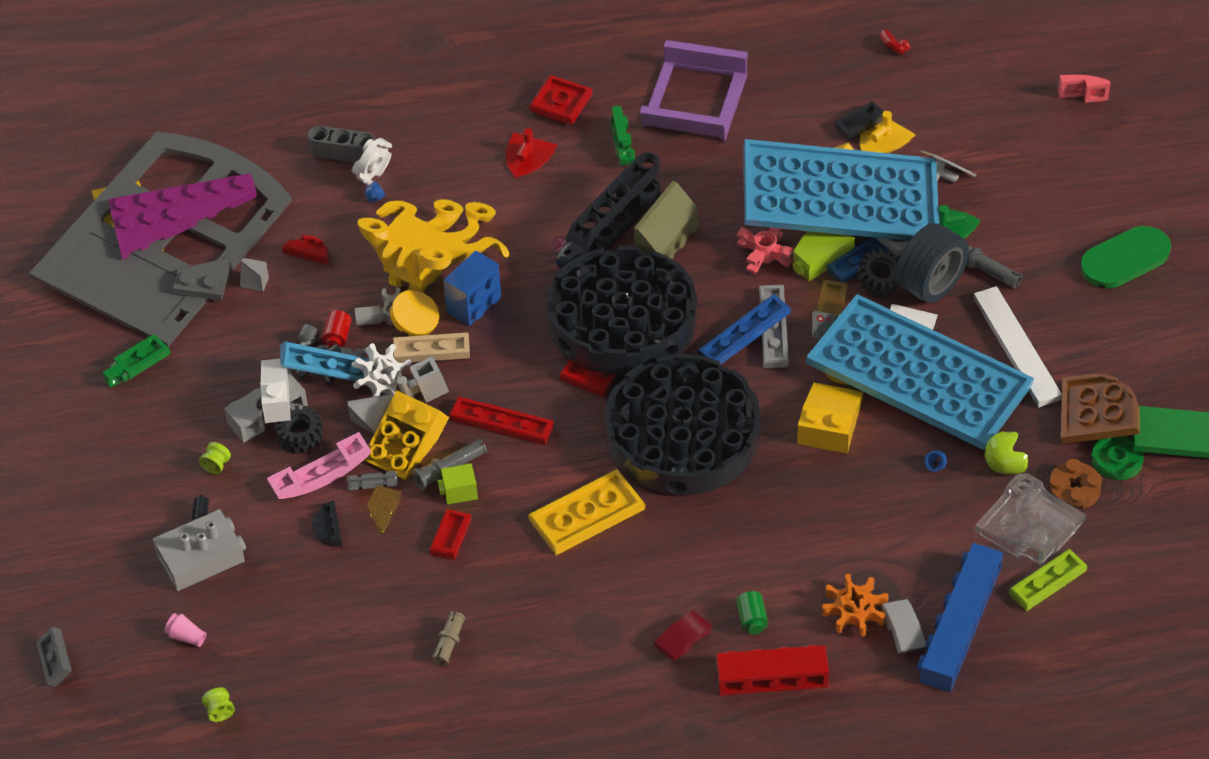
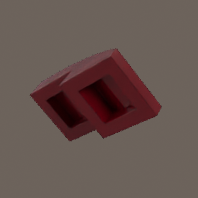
(682, 634)

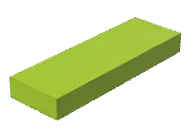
(1047, 579)

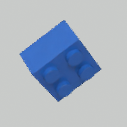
(472, 288)

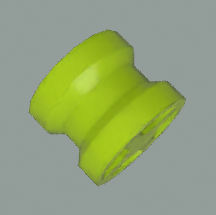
(214, 458)
(218, 704)

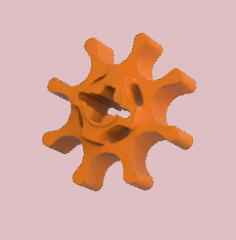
(854, 605)

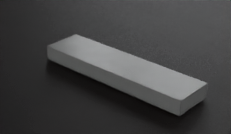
(774, 339)

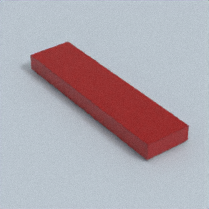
(501, 420)

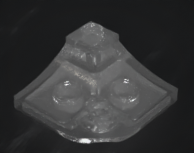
(1029, 520)

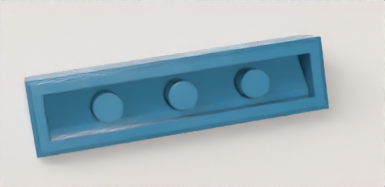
(320, 361)

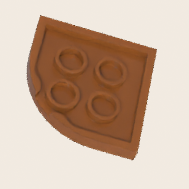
(1097, 408)

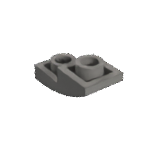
(904, 625)

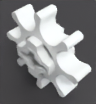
(376, 366)

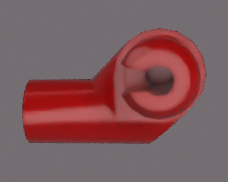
(889, 40)

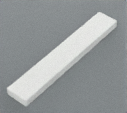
(1017, 345)

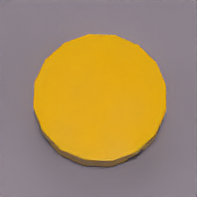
(414, 313)

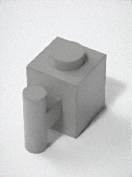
(426, 380)

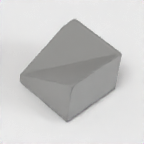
(253, 274)

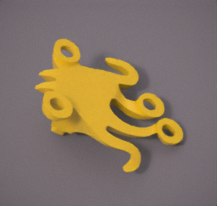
(420, 249)

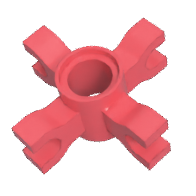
(764, 248)

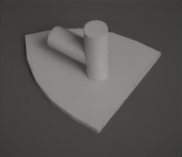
(943, 172)

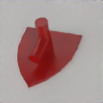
(527, 153)

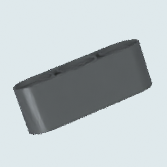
(337, 143)

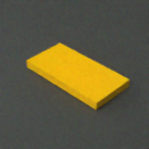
(586, 512)

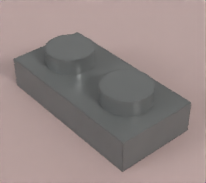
(53, 656)

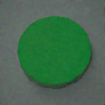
(1116, 458)

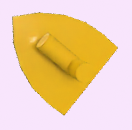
(885, 136)

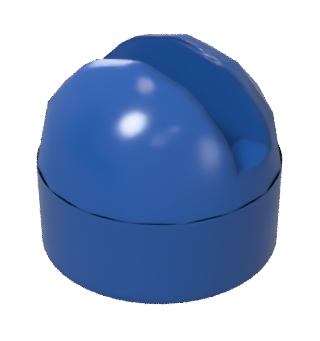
(374, 192)
(931, 458)

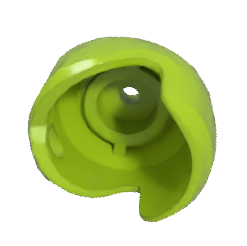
(1001, 457)

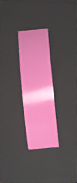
(321, 471)

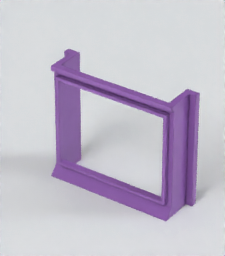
(701, 59)

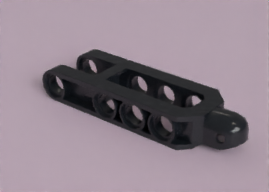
(629, 202)

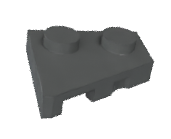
(203, 280)

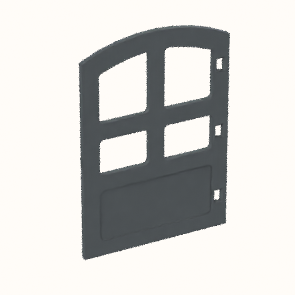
(140, 288)

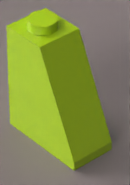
(819, 250)

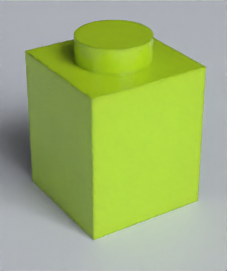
(458, 484)

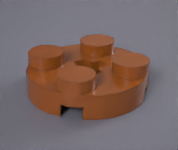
(1076, 472)

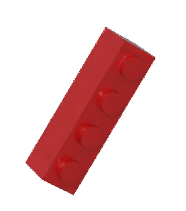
(772, 670)

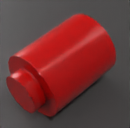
(336, 328)

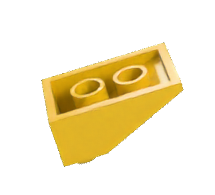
(829, 417)

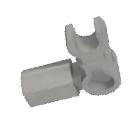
(375, 314)

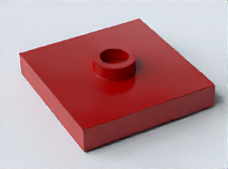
(560, 100)

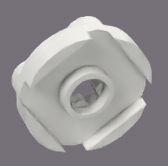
(373, 160)

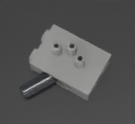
(199, 547)

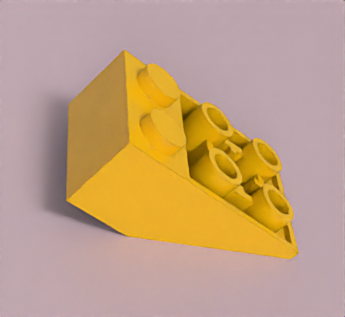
(405, 435)

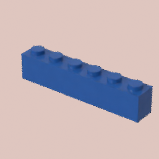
(960, 618)

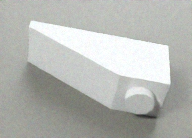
(275, 391)

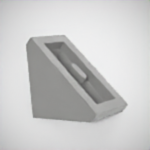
(369, 411)

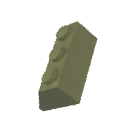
(667, 222)

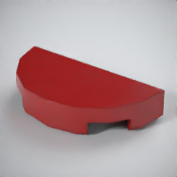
(307, 248)

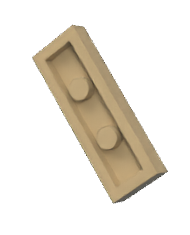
(438, 346)

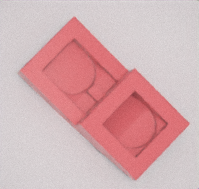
(1090, 87)

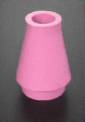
(184, 630)

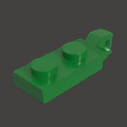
(621, 138)
(136, 360)

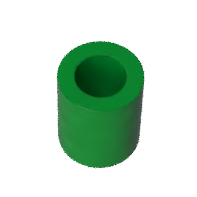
(752, 612)

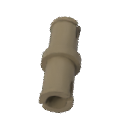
(448, 638)

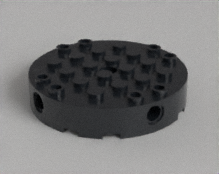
(621, 309)
(682, 424)

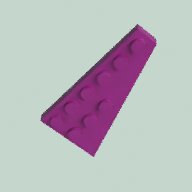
(169, 211)

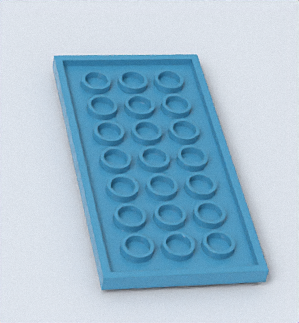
(838, 190)
(920, 371)

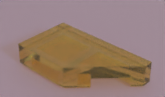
(382, 506)

